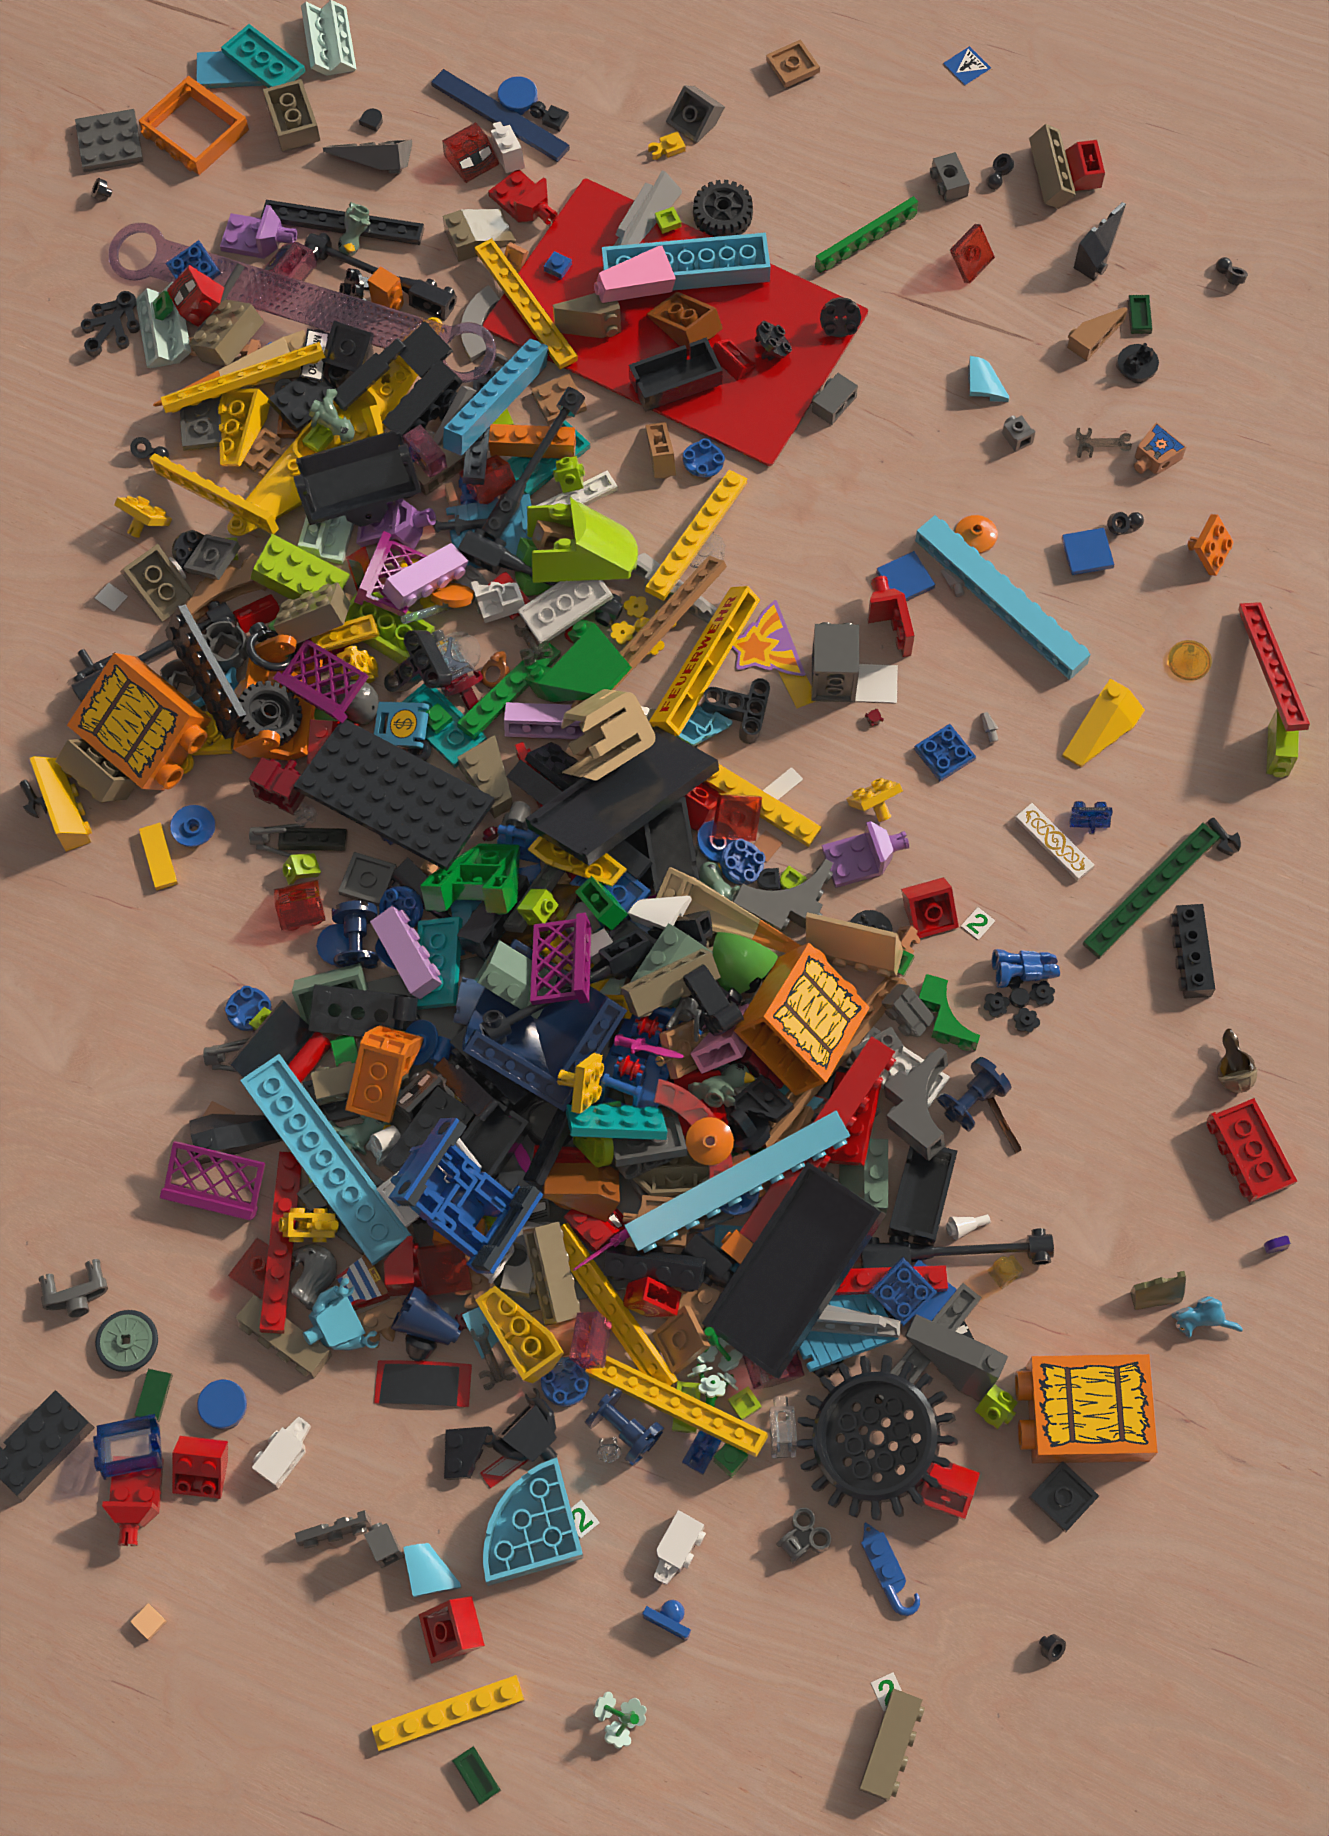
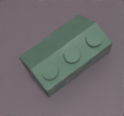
(669, 947)
(509, 976)
(347, 977)
(871, 1179)

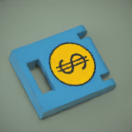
(403, 724)

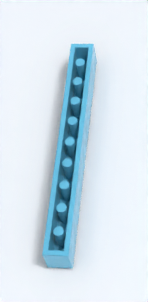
(1003, 597)
(736, 1181)

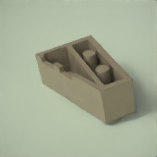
(486, 772)

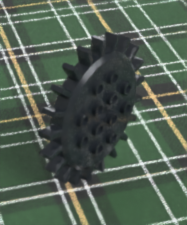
(838, 1418)

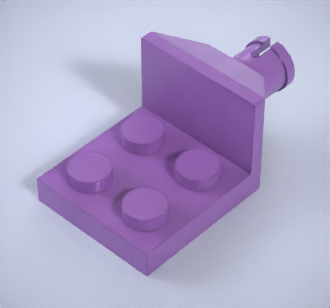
(255, 235)
(401, 522)
(863, 854)

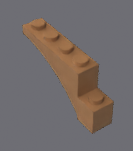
(230, 585)

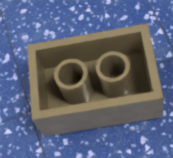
(291, 115)
(226, 332)
(313, 613)
(94, 772)

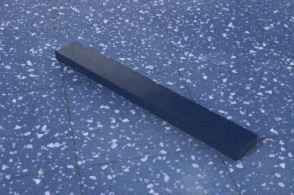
(496, 112)

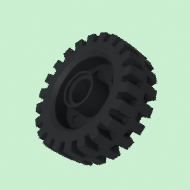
(722, 209)
(271, 699)

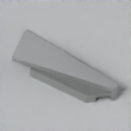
(641, 215)
(646, 569)
(848, 1321)

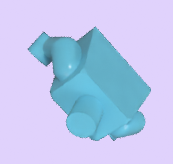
(337, 1322)

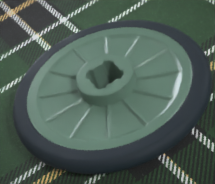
(129, 1356)

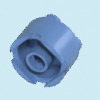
(467, 1000)

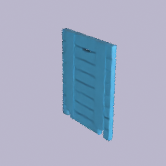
(482, 511)
(830, 1347)

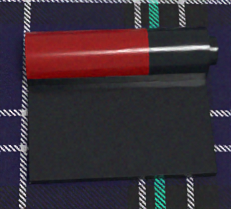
(285, 1035)

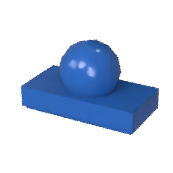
(669, 1618)

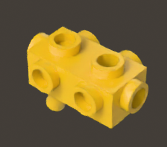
(361, 661)
(317, 1225)

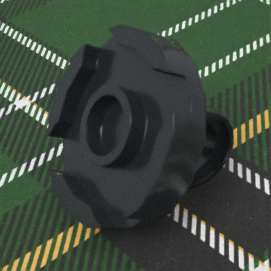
(748, 1131)

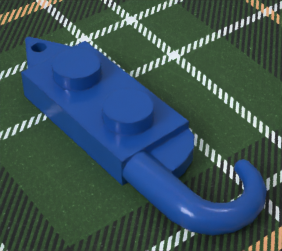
(887, 1569)

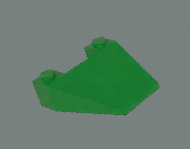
(583, 670)
(480, 874)

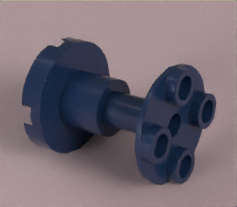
(355, 921)
(979, 1088)
(632, 1432)

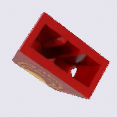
(644, 1294)

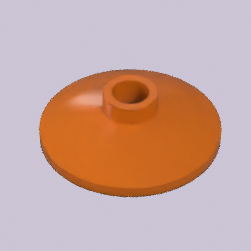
(980, 540)
(700, 1150)

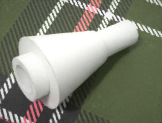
(960, 1226)

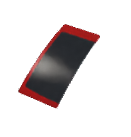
(423, 1383)

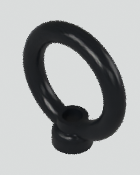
(260, 633)

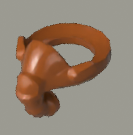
(497, 660)

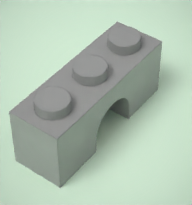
(598, 939)
(519, 1280)

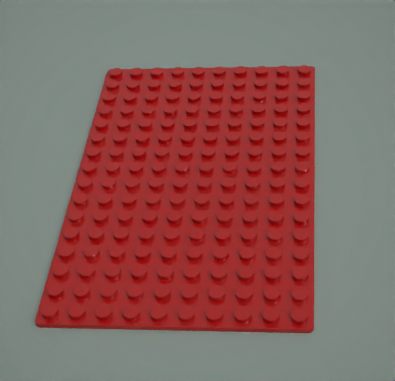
(744, 414)

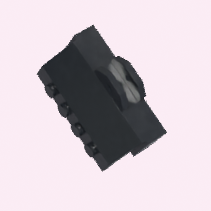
(356, 479)

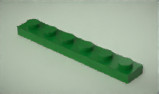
(866, 234)
(505, 691)

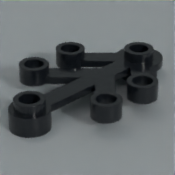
(111, 321)

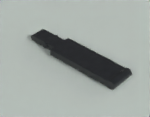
(367, 375)
(467, 1089)

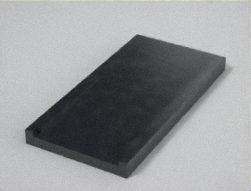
(602, 813)
(793, 1270)

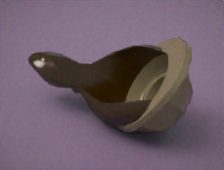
(1236, 1068)

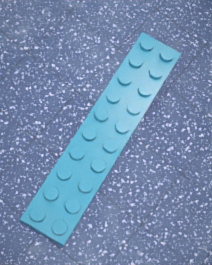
(325, 1159)

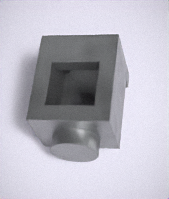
(1018, 433)

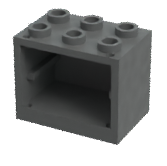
(835, 662)

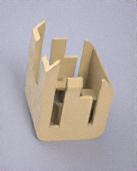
(619, 720)

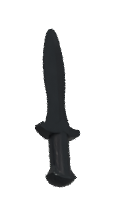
(458, 525)

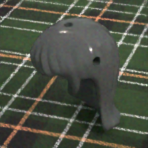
(364, 705)
(318, 1273)

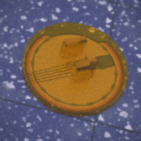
(1189, 660)

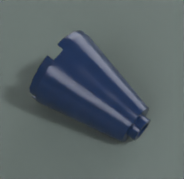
(425, 1319)

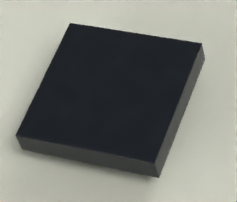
(424, 349)

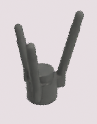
(261, 835)
(685, 1012)
(216, 1054)

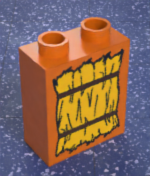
(140, 723)
(802, 1019)
(1087, 1409)

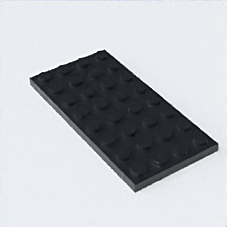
(394, 794)

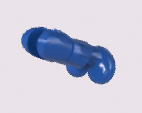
(1026, 964)

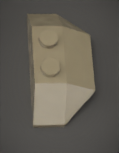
(673, 1177)

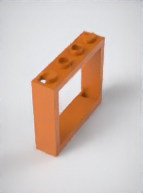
(171, 102)

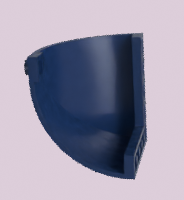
(545, 1045)

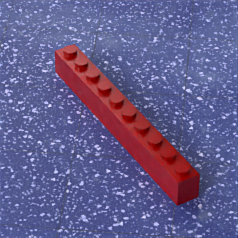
(847, 1100)

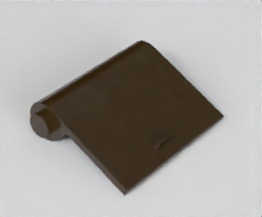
(566, 900)

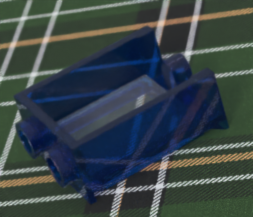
(128, 1446)

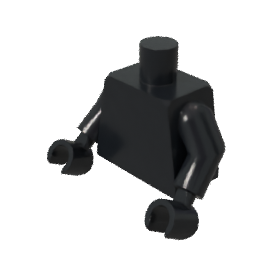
(528, 1433)

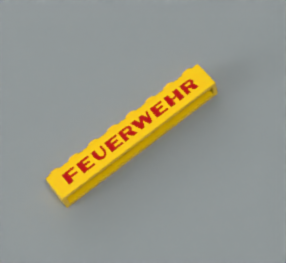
(705, 660)

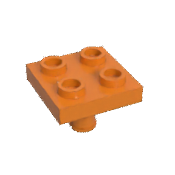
(1212, 544)

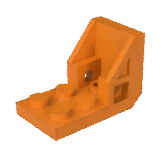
(378, 1072)

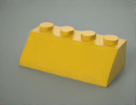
(62, 803)

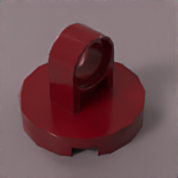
(464, 686)

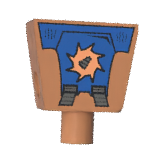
(1158, 451)

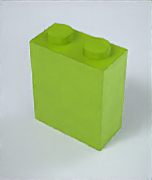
(1281, 748)

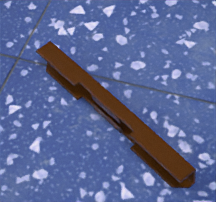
(1003, 1124)

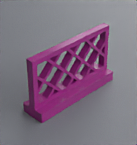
(374, 572)
(308, 692)
(580, 965)
(208, 1200)

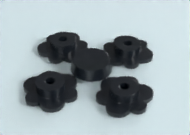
(1020, 998)

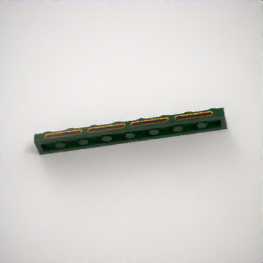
(1150, 891)

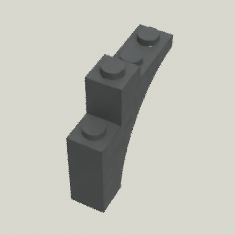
(786, 905)
(910, 1096)

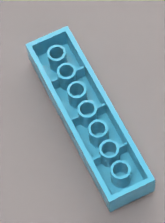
(705, 260)

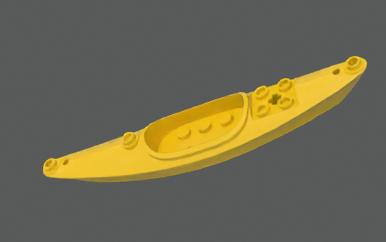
(278, 489)

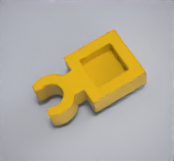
(668, 145)

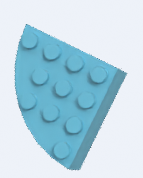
(531, 1527)

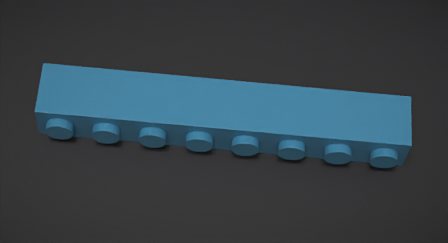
(495, 397)

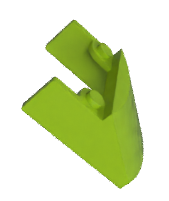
(597, 552)

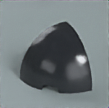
(696, 925)

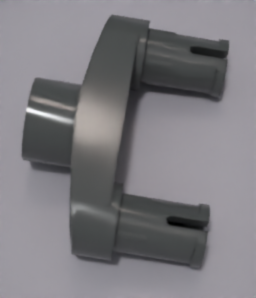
(77, 1297)

